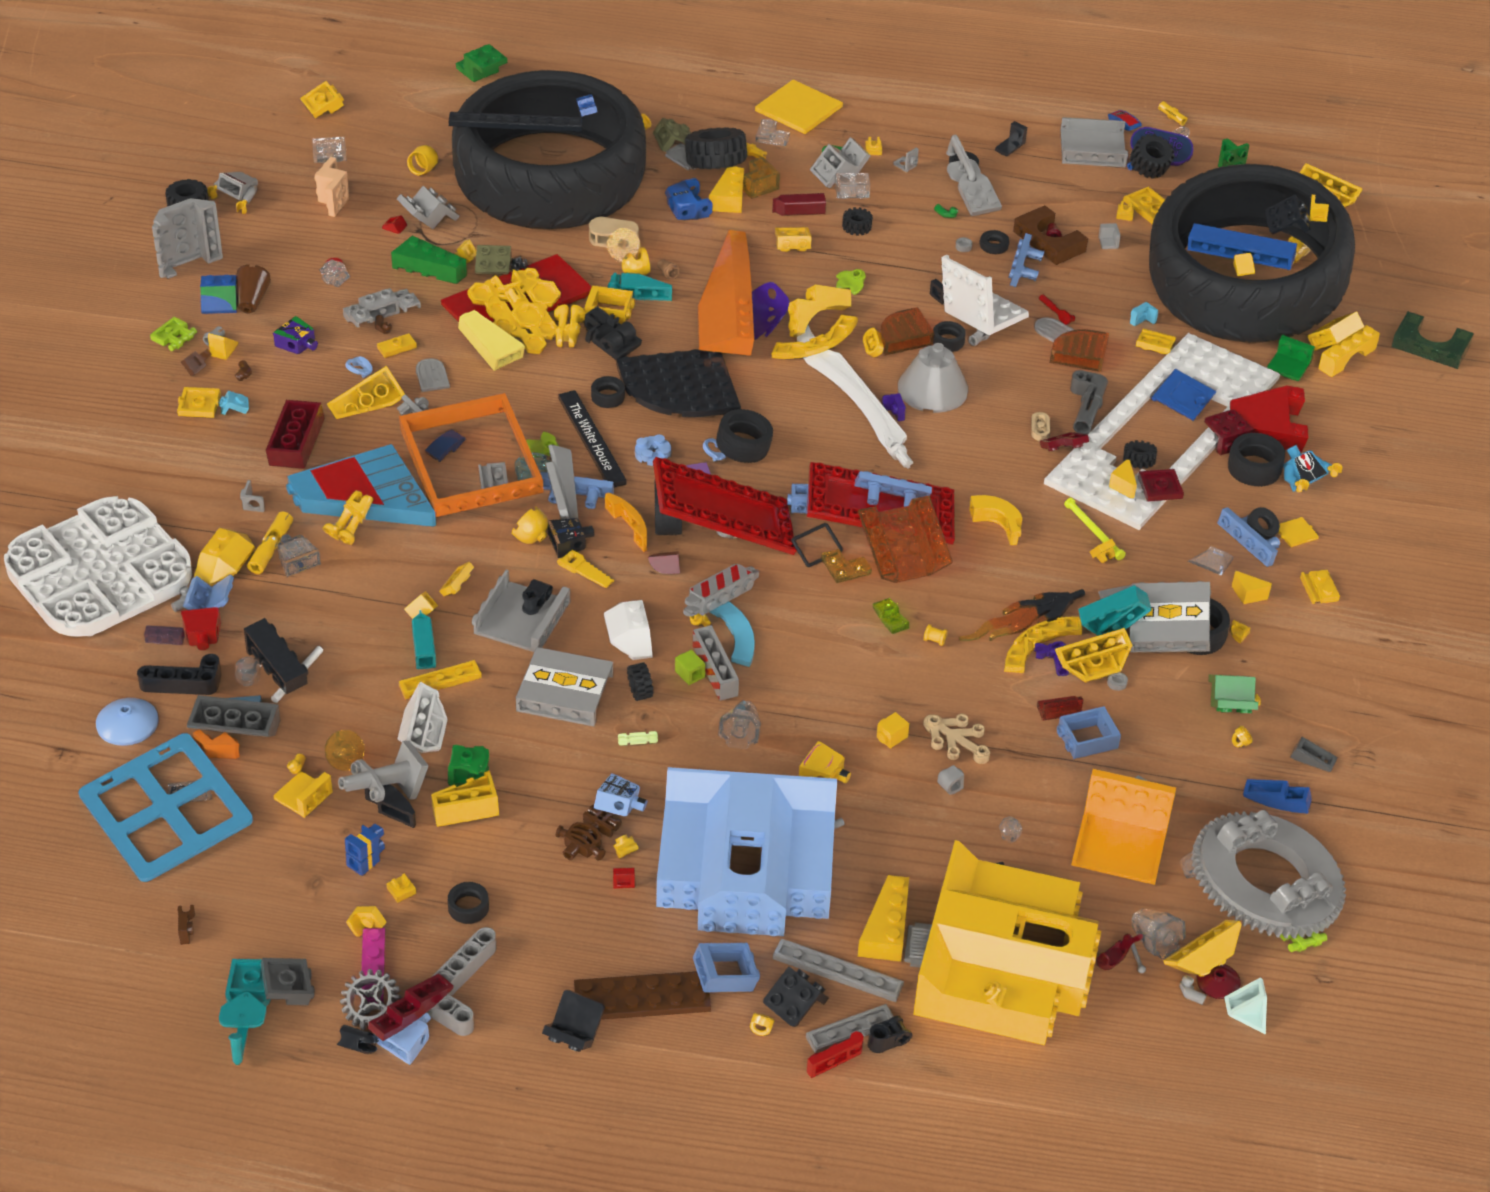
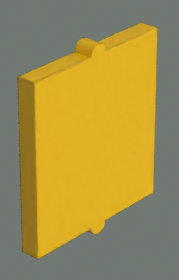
(1297, 532)

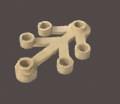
(935, 724)

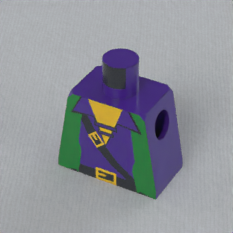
(295, 336)

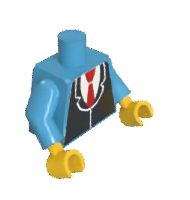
(1306, 469)

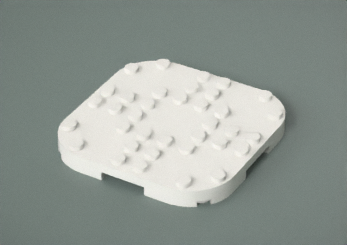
(98, 566)

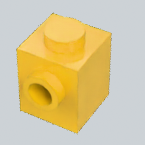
(892, 730)

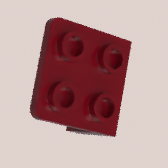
(1227, 427)

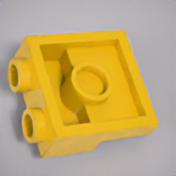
(322, 99)
(793, 238)

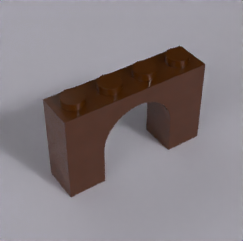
(1055, 248)

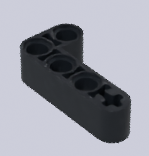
(182, 679)

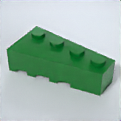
(429, 260)

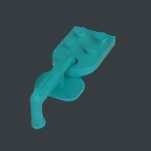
(244, 1003)

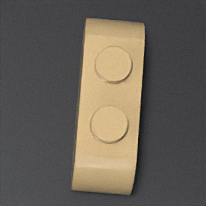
(602, 227)

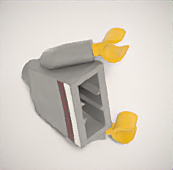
(236, 185)

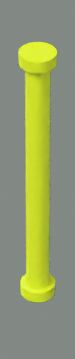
(1070, 504)

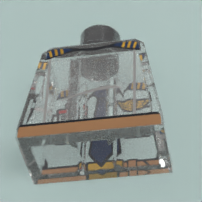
(297, 554)

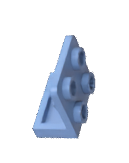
(202, 595)

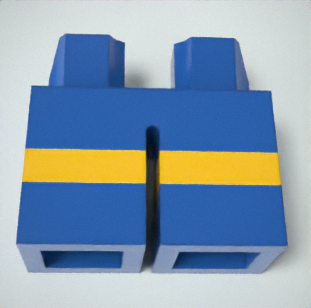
(364, 849)

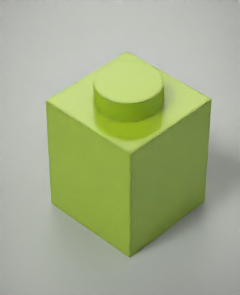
(689, 667)

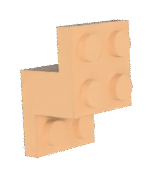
(332, 186)

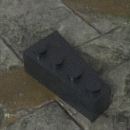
(275, 656)

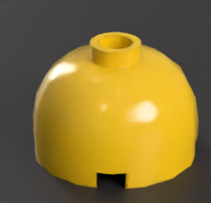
(531, 527)

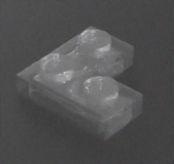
(768, 134)

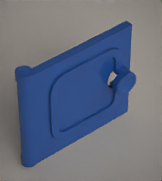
(1181, 392)

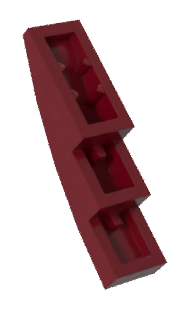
(407, 1010)

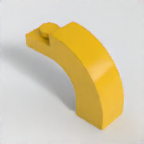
(997, 511)

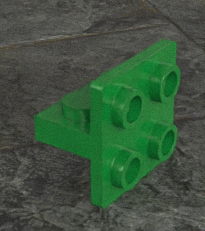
(1232, 154)

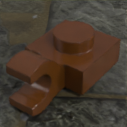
(195, 361)
(185, 927)

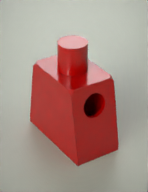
(201, 626)

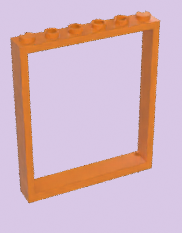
(462, 412)

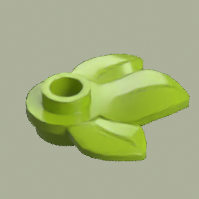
(852, 280)
(542, 446)

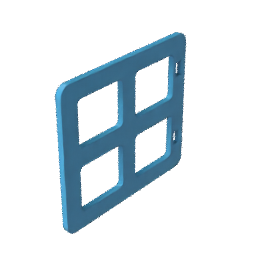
(165, 807)

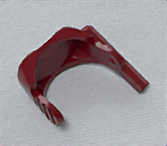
(1116, 953)

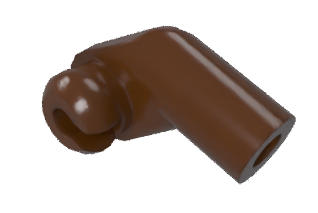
(382, 326)
(244, 371)

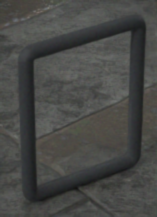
(808, 532)

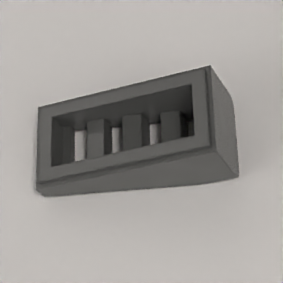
(1307, 753)

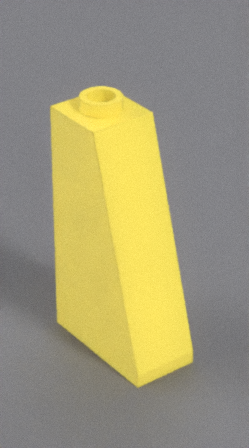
(490, 341)

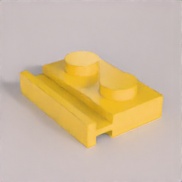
(1155, 341)
(1320, 586)

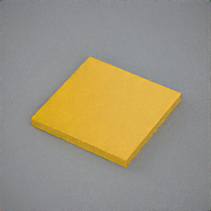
(798, 106)

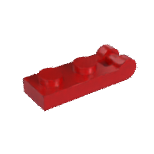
(835, 1055)

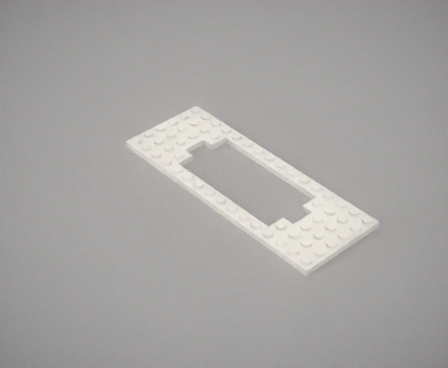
(1088, 469)

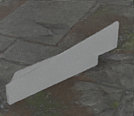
(562, 481)

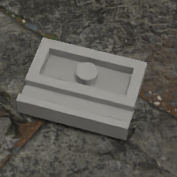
(492, 474)

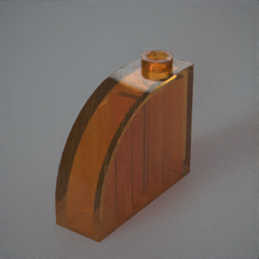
(905, 331)
(1080, 349)

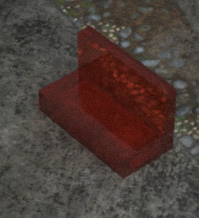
(1058, 707)

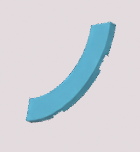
(741, 630)

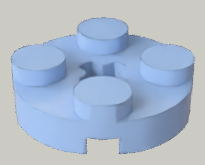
(645, 445)

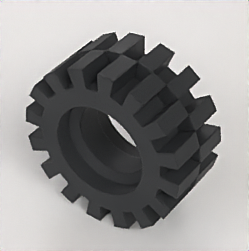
(857, 221)
(1140, 454)
(640, 681)

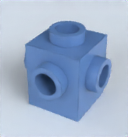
(798, 501)

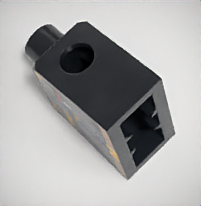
(568, 535)

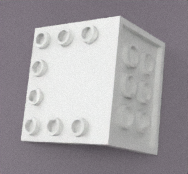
(971, 299)

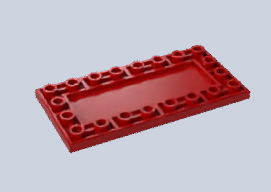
(553, 269)
(837, 499)
(723, 505)

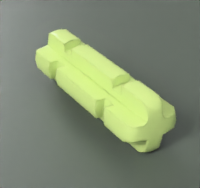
(637, 738)

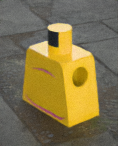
(824, 763)

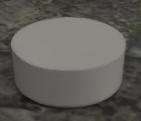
(963, 244)
(1117, 681)

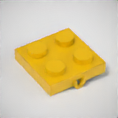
(198, 402)

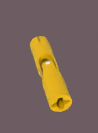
(269, 543)

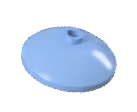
(127, 721)

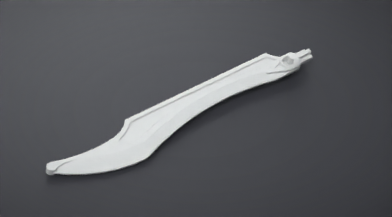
(841, 373)

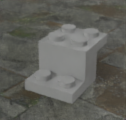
(833, 160)
(428, 206)

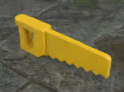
(584, 568)

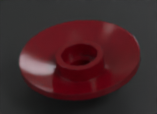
(1219, 982)

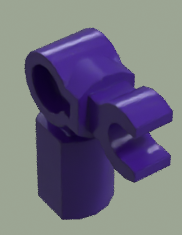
(1049, 650)

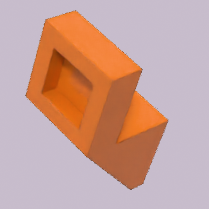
(219, 747)

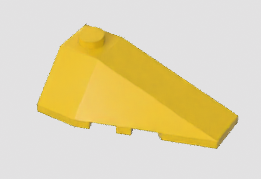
(372, 393)

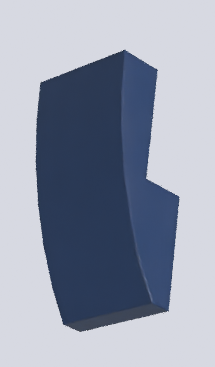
(444, 444)

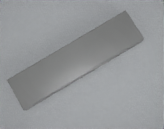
(839, 1031)

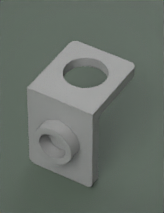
(910, 160)
(246, 496)

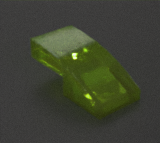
(889, 615)

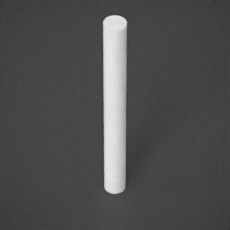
(307, 662)

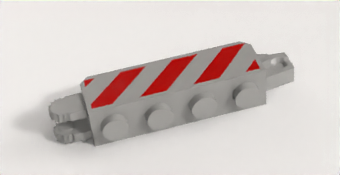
(719, 589)

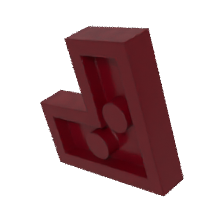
(1068, 439)

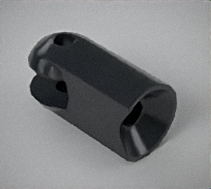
(357, 1040)

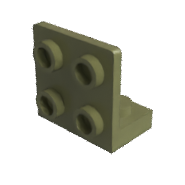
(668, 131)
(493, 259)

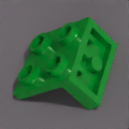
(1292, 358)

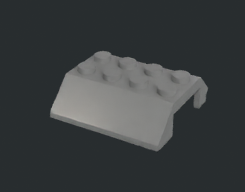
(186, 233)

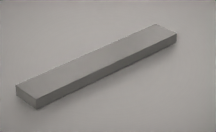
(838, 970)

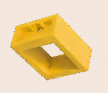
(614, 297)
(1335, 331)

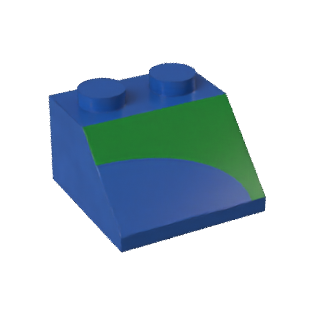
(218, 294)

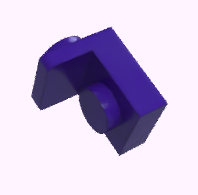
(895, 403)

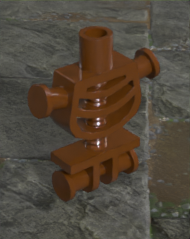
(586, 836)

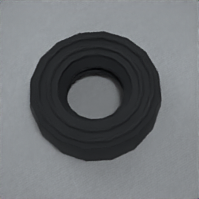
(994, 235)
(1269, 517)

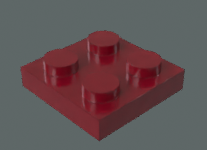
(1160, 485)

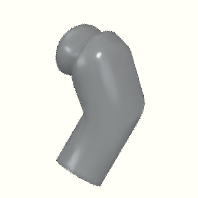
(1189, 991)

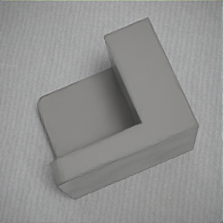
(1109, 236)

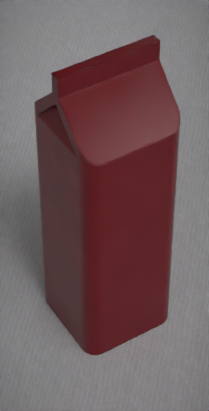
(799, 204)

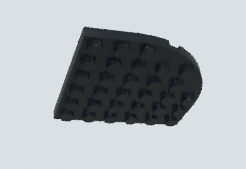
(680, 382)

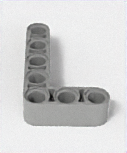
(457, 971)

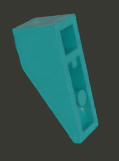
(645, 287)

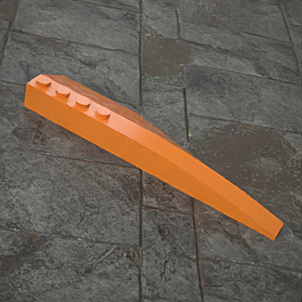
(726, 303)

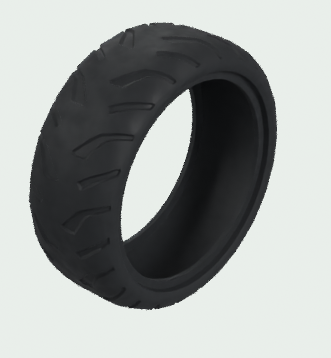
(551, 194)
(1243, 307)

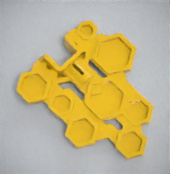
(524, 313)

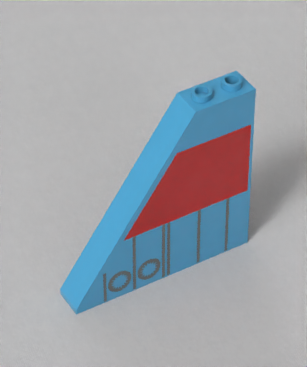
(373, 473)

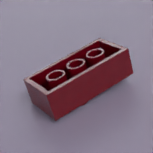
(295, 434)

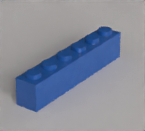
(1231, 243)

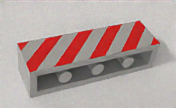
(716, 663)

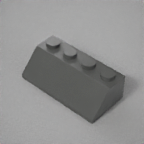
(234, 716)

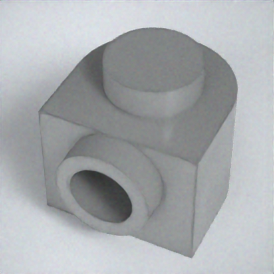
(951, 780)

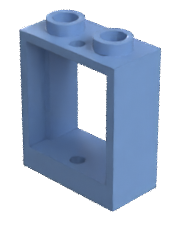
(1085, 719)
(709, 953)

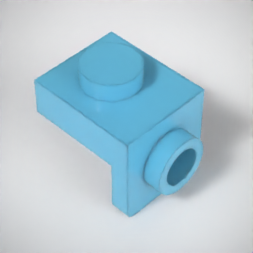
(1144, 312)
(234, 401)

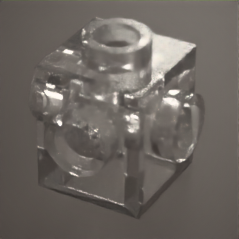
(334, 273)

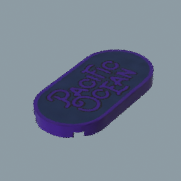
(1181, 144)

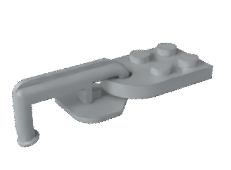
(972, 184)

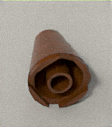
(251, 286)

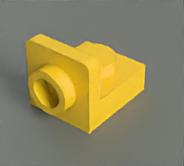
(365, 917)

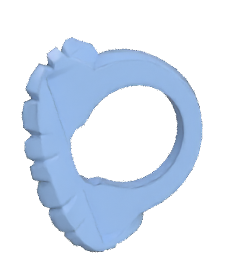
(359, 361)
(716, 456)

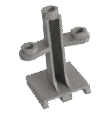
(406, 771)

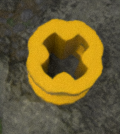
(935, 635)

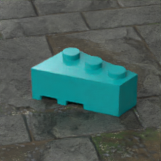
(1115, 611)

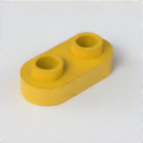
(873, 342)

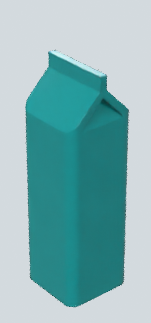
(423, 642)

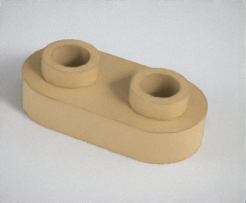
(1040, 426)

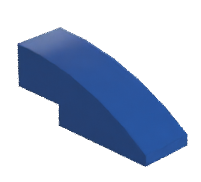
(1278, 795)

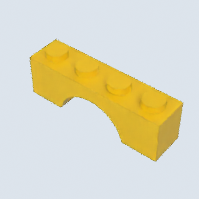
(1336, 357)

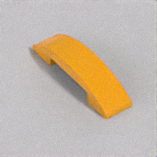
(619, 507)

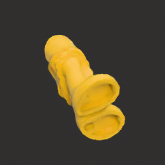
(568, 332)
(356, 507)

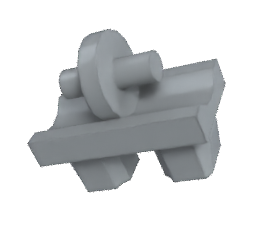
(409, 406)

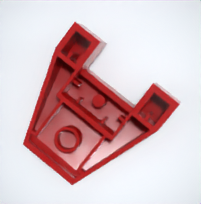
(1269, 414)

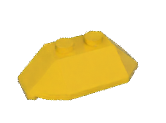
(1343, 190)
(223, 555)
(1096, 656)
(1207, 950)

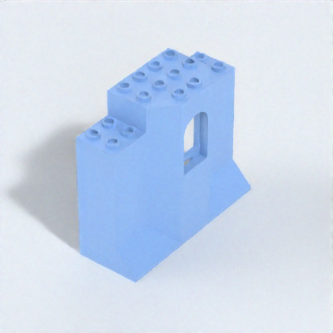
(711, 813)

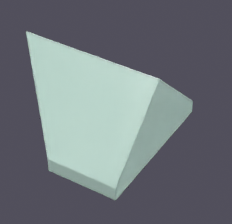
(1249, 1005)

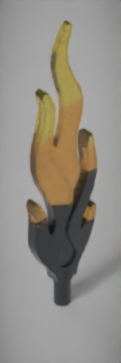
(1049, 604)

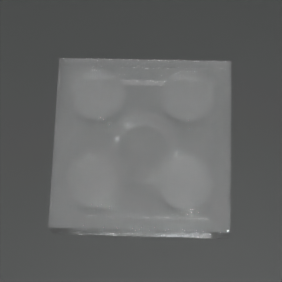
(329, 147)

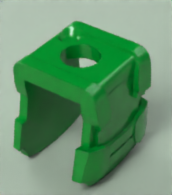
(467, 764)

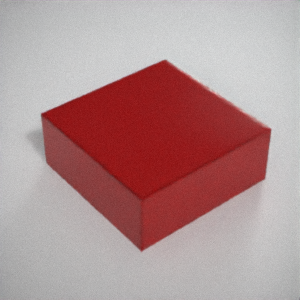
(623, 878)

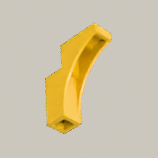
(818, 299)

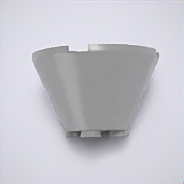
(933, 381)

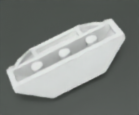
(629, 629)
(424, 720)

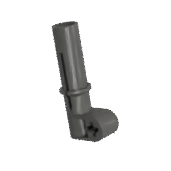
(1091, 388)

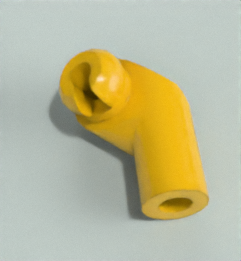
(296, 764)

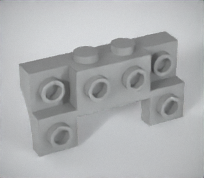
(380, 303)

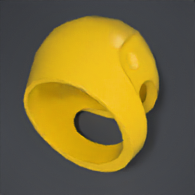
(425, 157)
(638, 266)

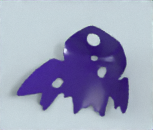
(761, 304)

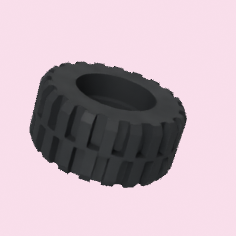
(715, 148)

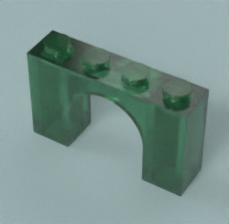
(1447, 353)

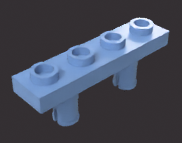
(1024, 251)
(885, 484)
(583, 486)
(1239, 529)

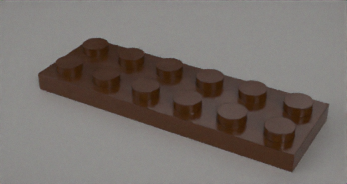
(647, 994)

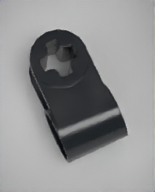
(535, 596)
(888, 1035)

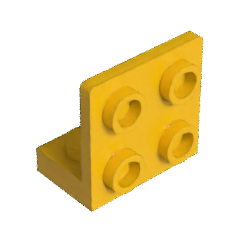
(304, 793)

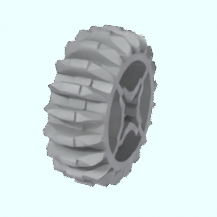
(375, 991)

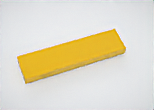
(442, 678)

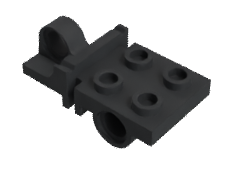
(609, 334)

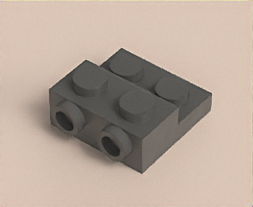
(287, 980)

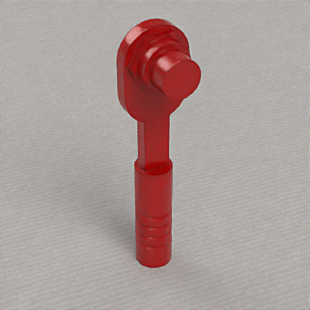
(1064, 316)

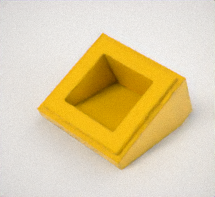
(1244, 264)

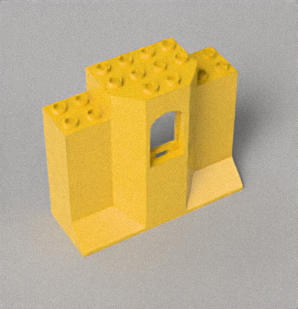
(976, 946)

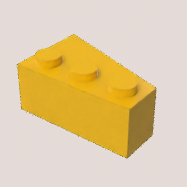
(728, 191)
(466, 802)

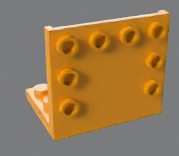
(1124, 826)

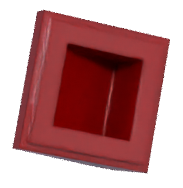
(395, 224)

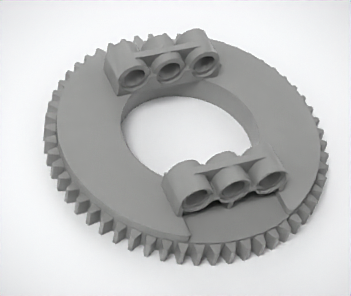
(1293, 909)

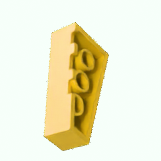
(886, 925)

